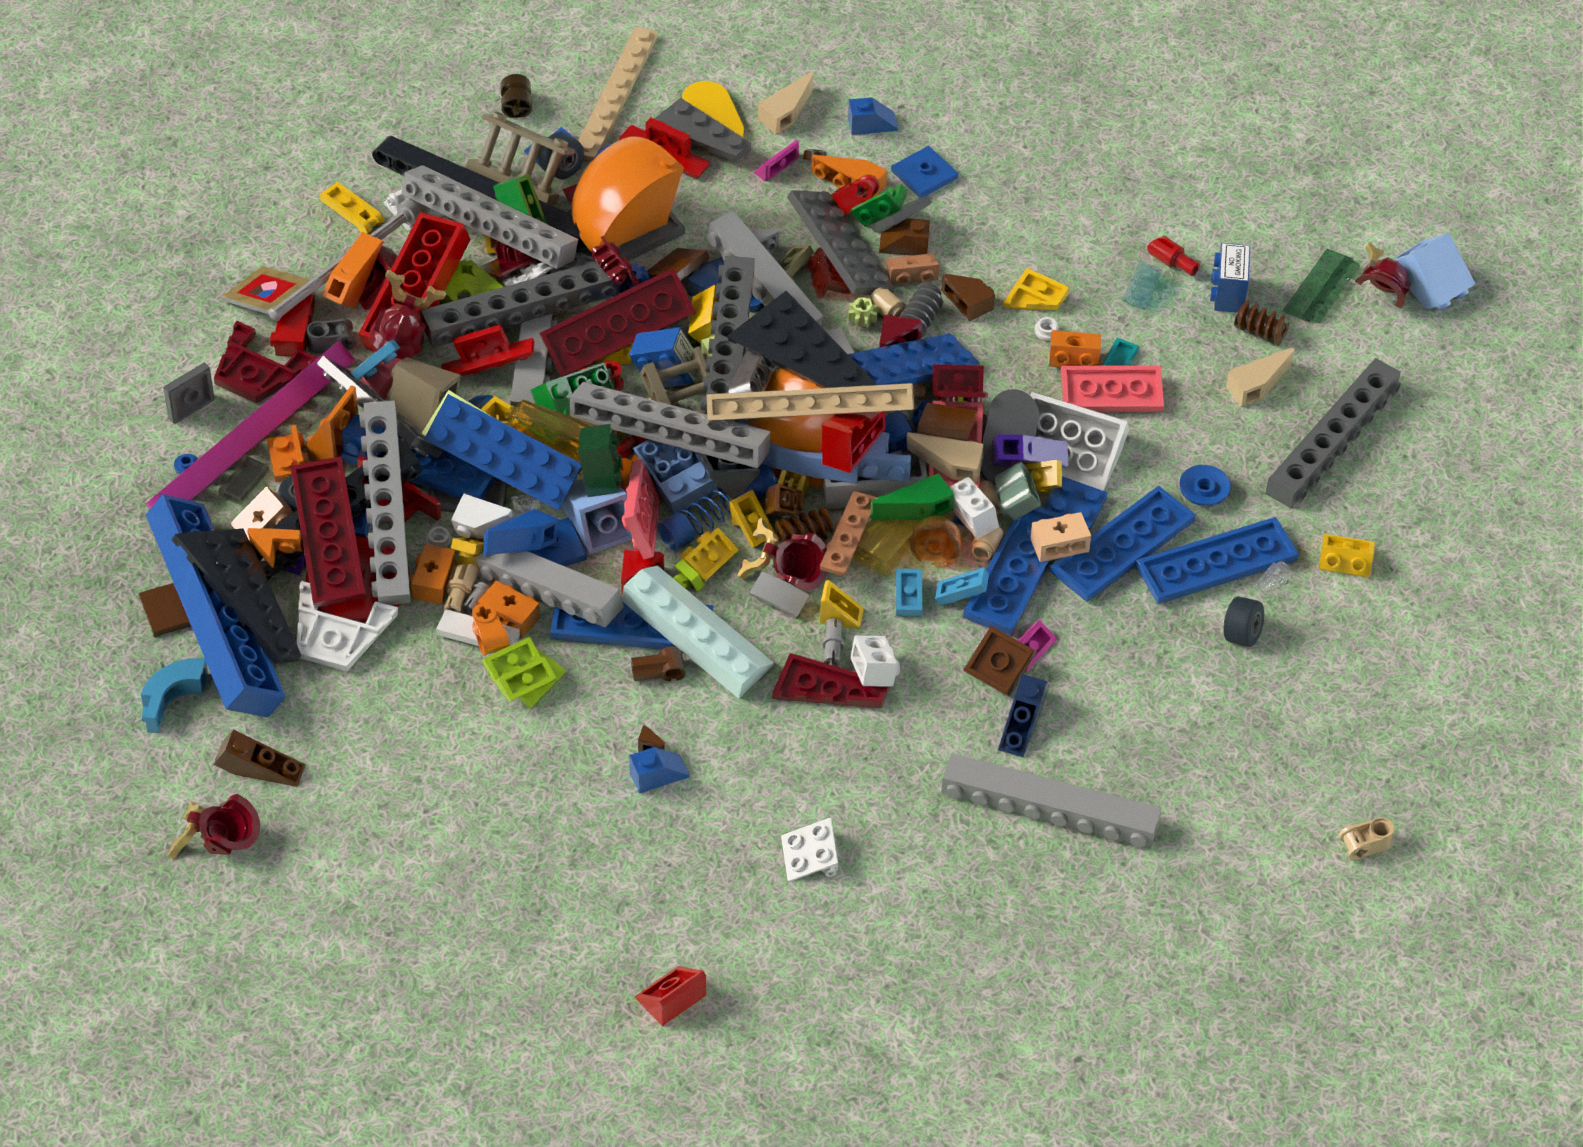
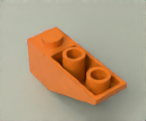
(846, 170)
(353, 271)

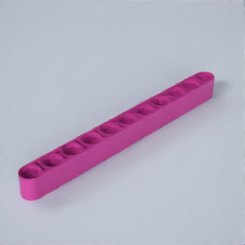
(253, 428)

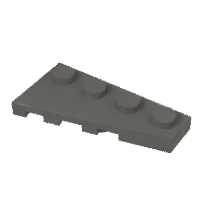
(705, 130)

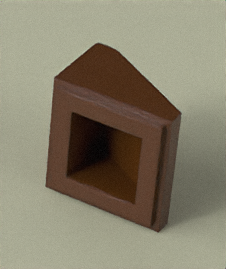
(648, 739)

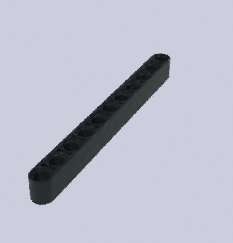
(403, 156)

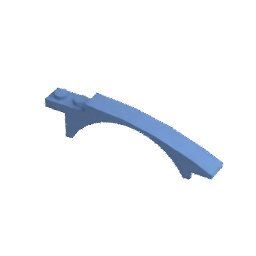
(875, 463)

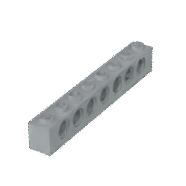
(489, 216)
(375, 416)
(670, 424)

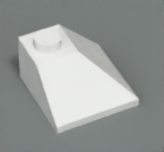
(476, 516)

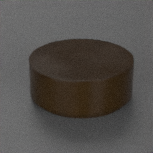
(808, 153)

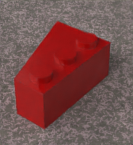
(849, 438)

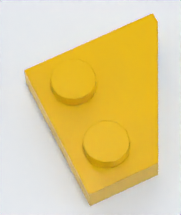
(1036, 292)

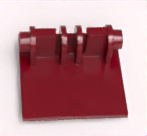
(507, 261)
(613, 265)

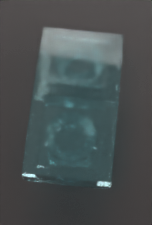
(1142, 285)

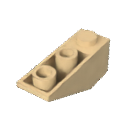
(784, 107)
(1257, 378)
(950, 456)

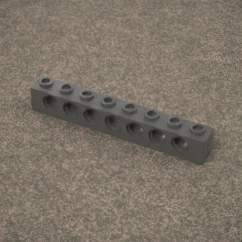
(518, 303)
(731, 312)
(1333, 433)

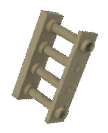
(503, 172)
(654, 378)

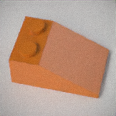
(328, 438)

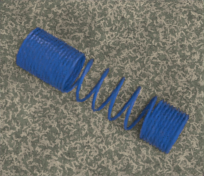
(681, 530)

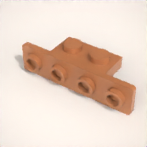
(847, 534)

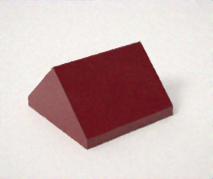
(899, 330)

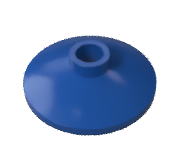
(1208, 478)

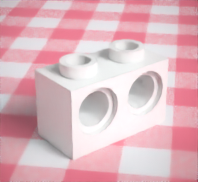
(974, 508)
(874, 661)

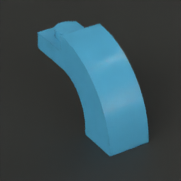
(168, 683)

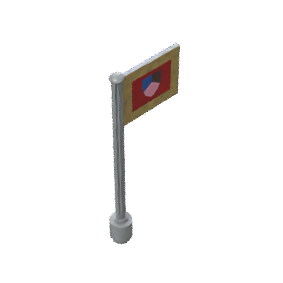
(278, 291)

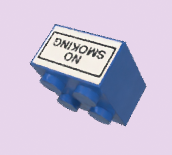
(1230, 277)
(665, 350)

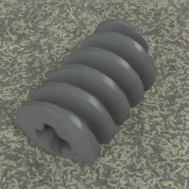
(924, 304)

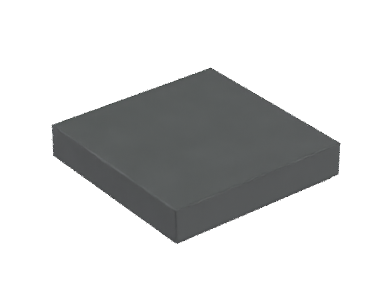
(906, 211)
(189, 393)

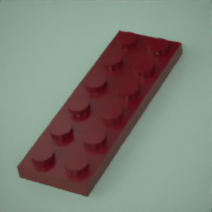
(616, 322)
(328, 532)

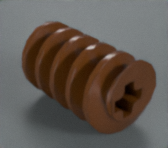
(1261, 323)
(813, 523)

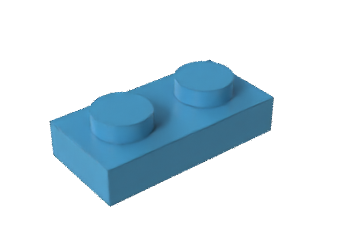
(368, 367)
(962, 586)
(909, 592)

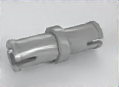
(833, 642)

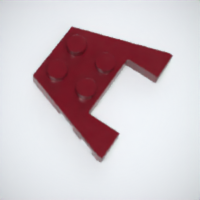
(251, 373)

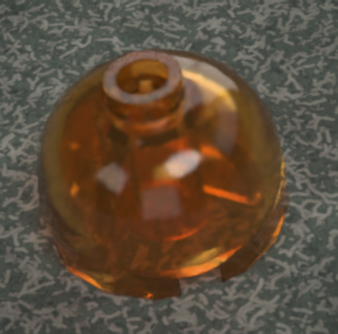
(936, 540)

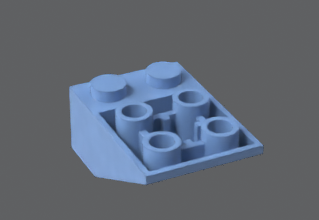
(676, 474)

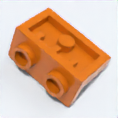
(285, 452)

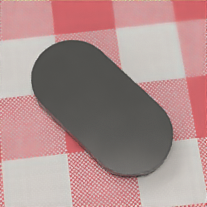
(1008, 413)

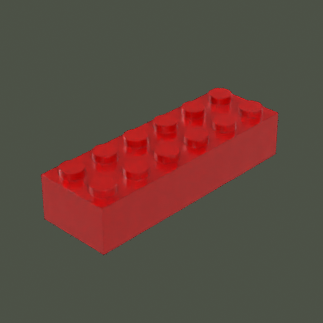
(425, 261)

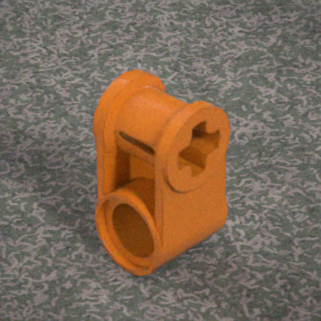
(488, 629)

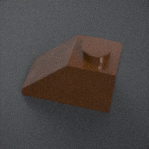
(906, 238)
(969, 295)

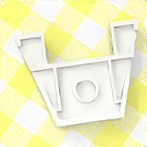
(335, 639)

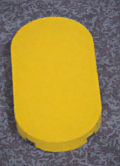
(715, 102)

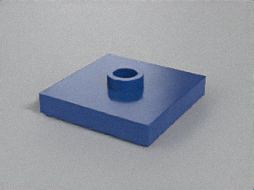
(924, 172)
(567, 548)

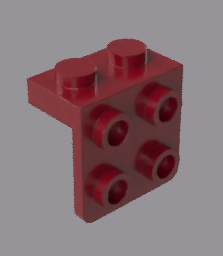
(958, 381)

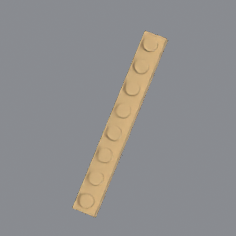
(616, 91)
(810, 402)

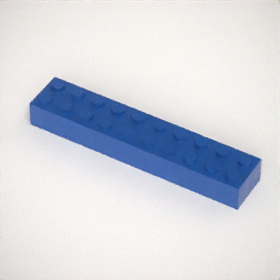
(230, 650)

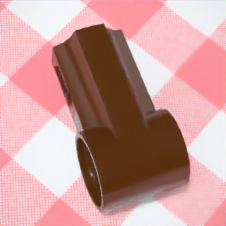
(665, 665)

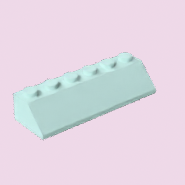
(696, 630)

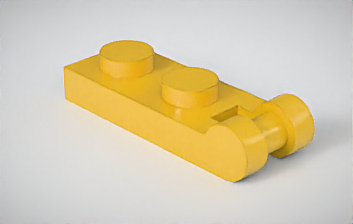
(352, 207)

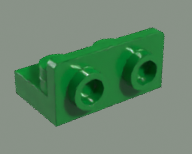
(880, 205)

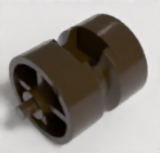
(516, 96)

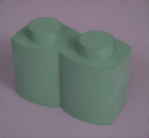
(1016, 491)

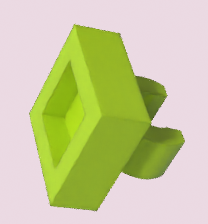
(688, 576)

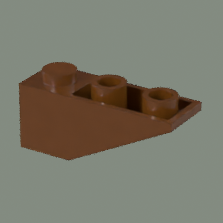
(783, 501)
(255, 760)

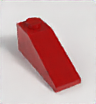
(292, 328)

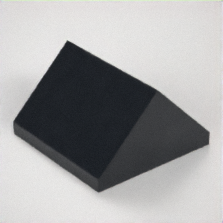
(728, 475)

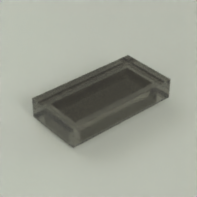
(243, 480)

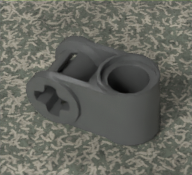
(324, 334)

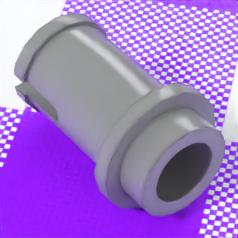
(478, 591)

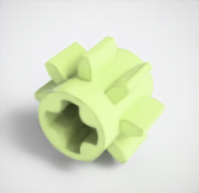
(862, 312)

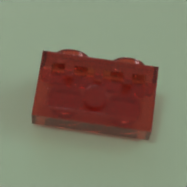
(825, 275)

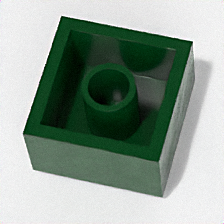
(600, 460)

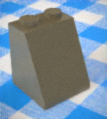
(420, 389)

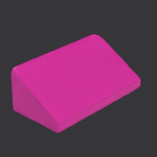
(779, 162)
(1038, 638)

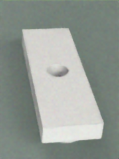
(459, 627)

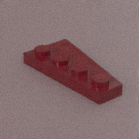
(824, 683)

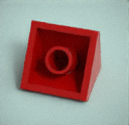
(673, 993)

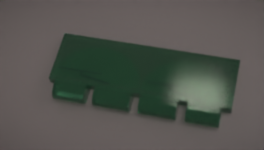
(1322, 286)

